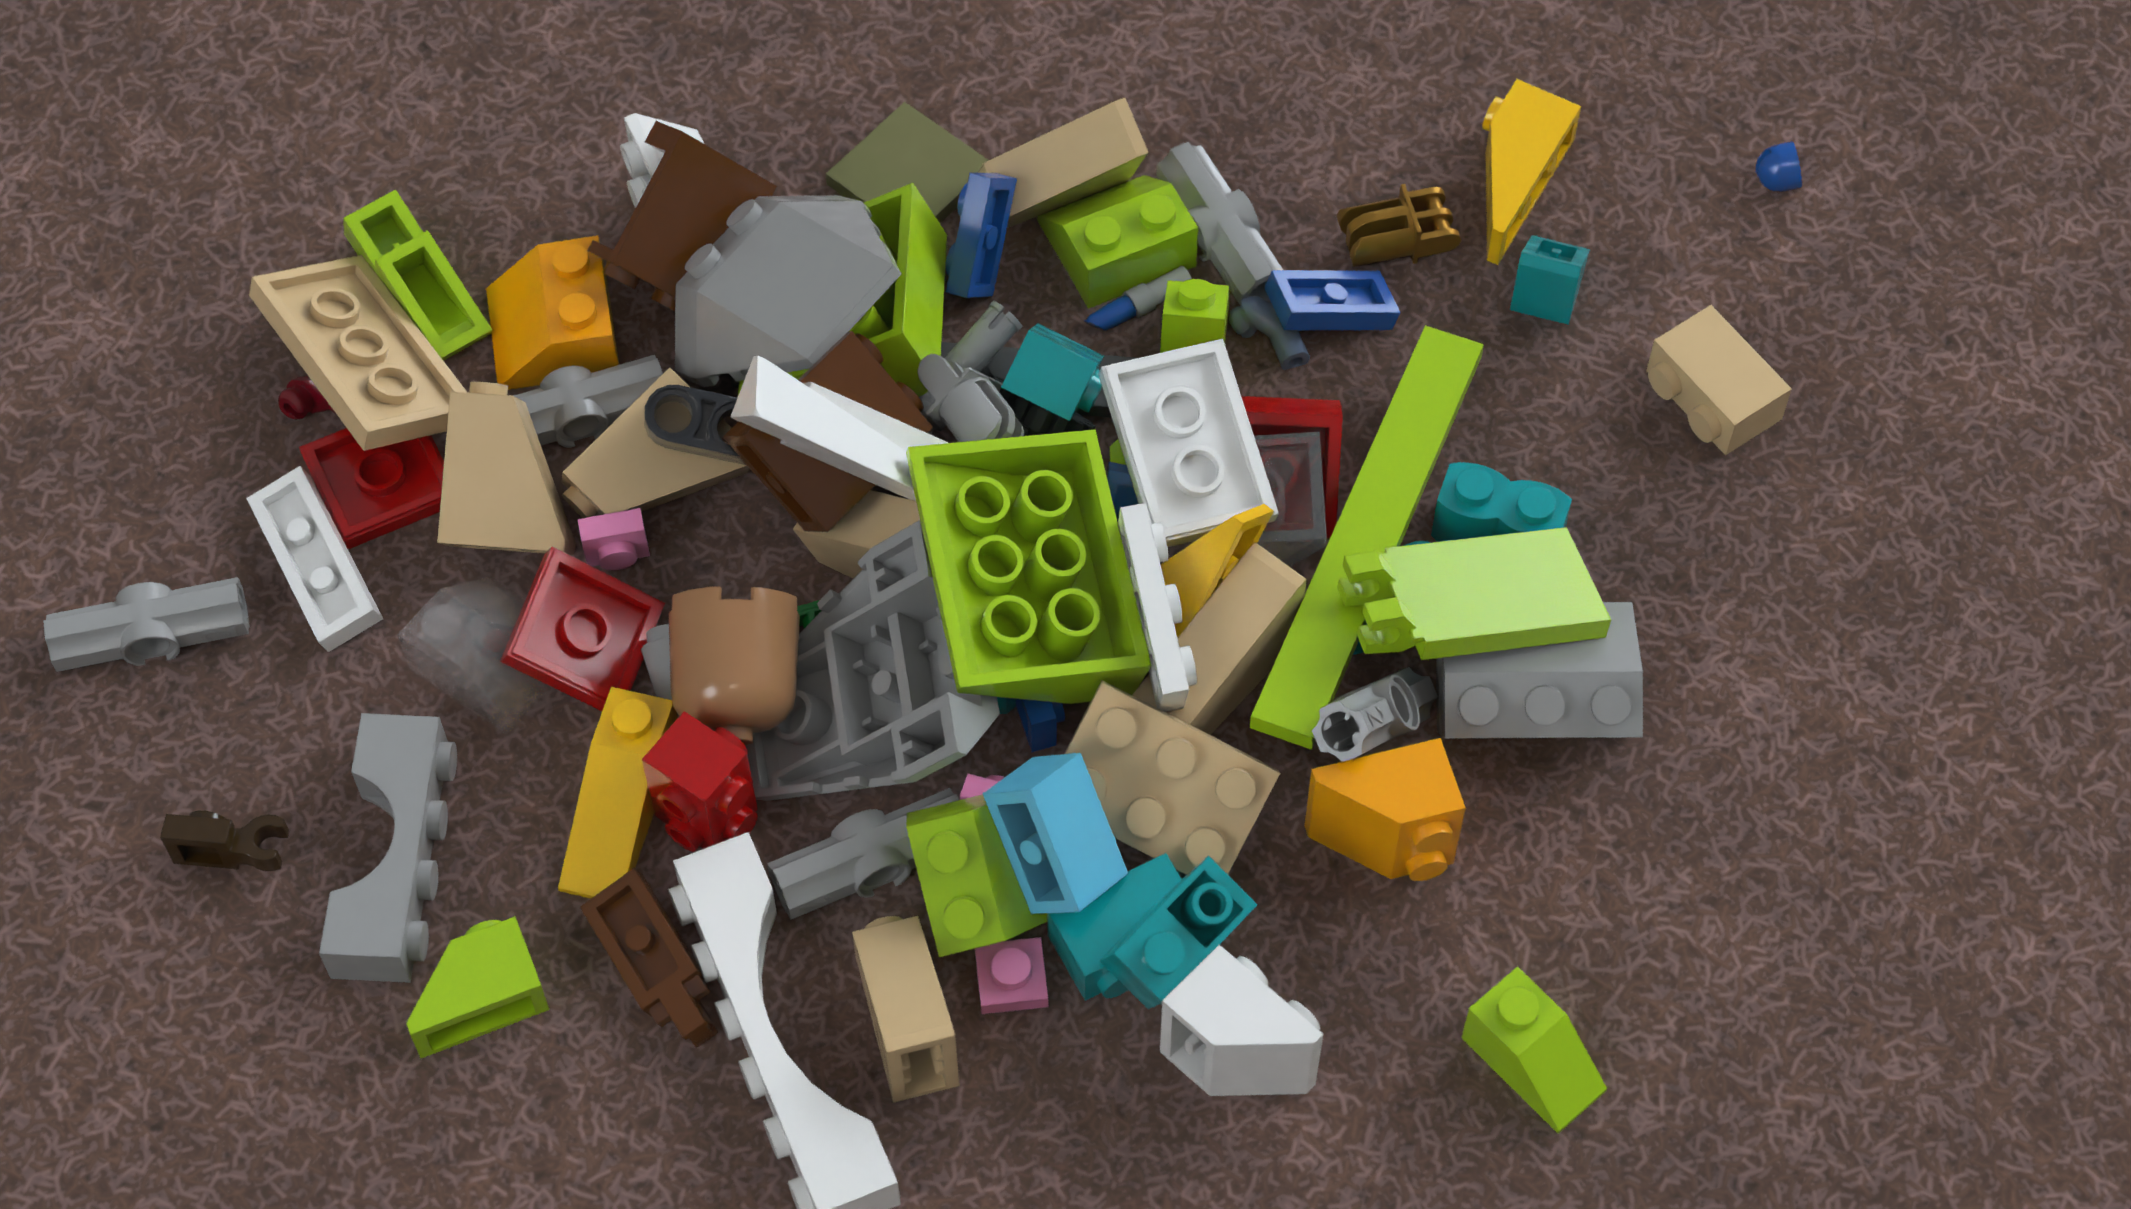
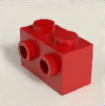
(700, 784)

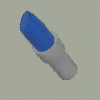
(1135, 301)

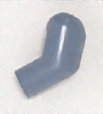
(1260, 315)

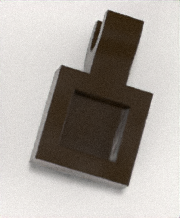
(214, 841)

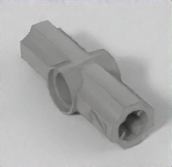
(1224, 220)
(583, 403)
(146, 623)
(1374, 714)
(857, 858)

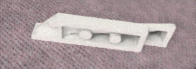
(829, 427)

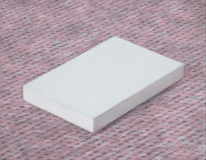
(1186, 439)

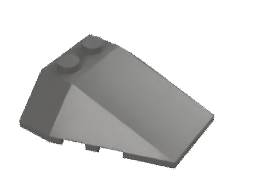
(778, 286)
(872, 686)

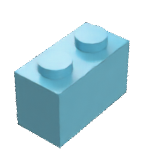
(1055, 833)

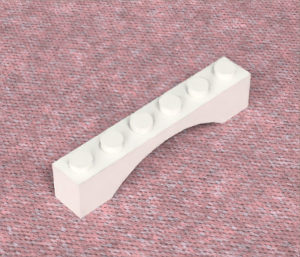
(830, 1146)

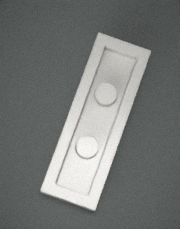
(314, 559)
(1158, 607)

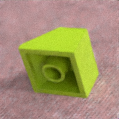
(1122, 237)
(967, 877)

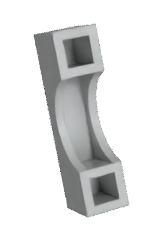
(376, 923)

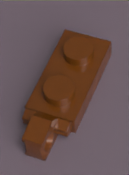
(651, 955)

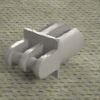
(967, 401)

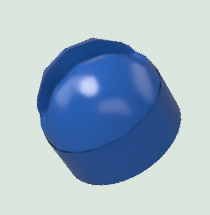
(1779, 167)

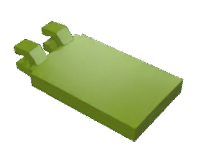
(1474, 595)

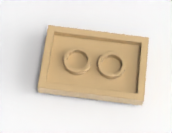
(1169, 782)

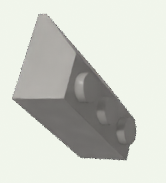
(1547, 689)

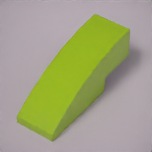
(416, 274)

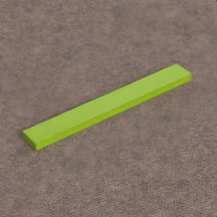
(1371, 520)

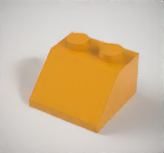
(551, 314)
(1389, 810)

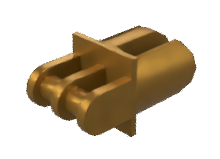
(1399, 227)

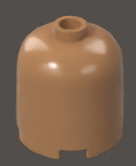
(734, 658)

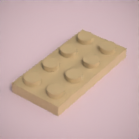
(359, 349)

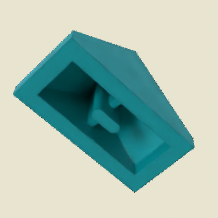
(1548, 279)

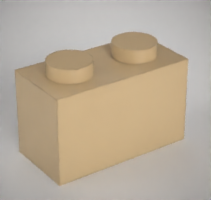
(1717, 380)

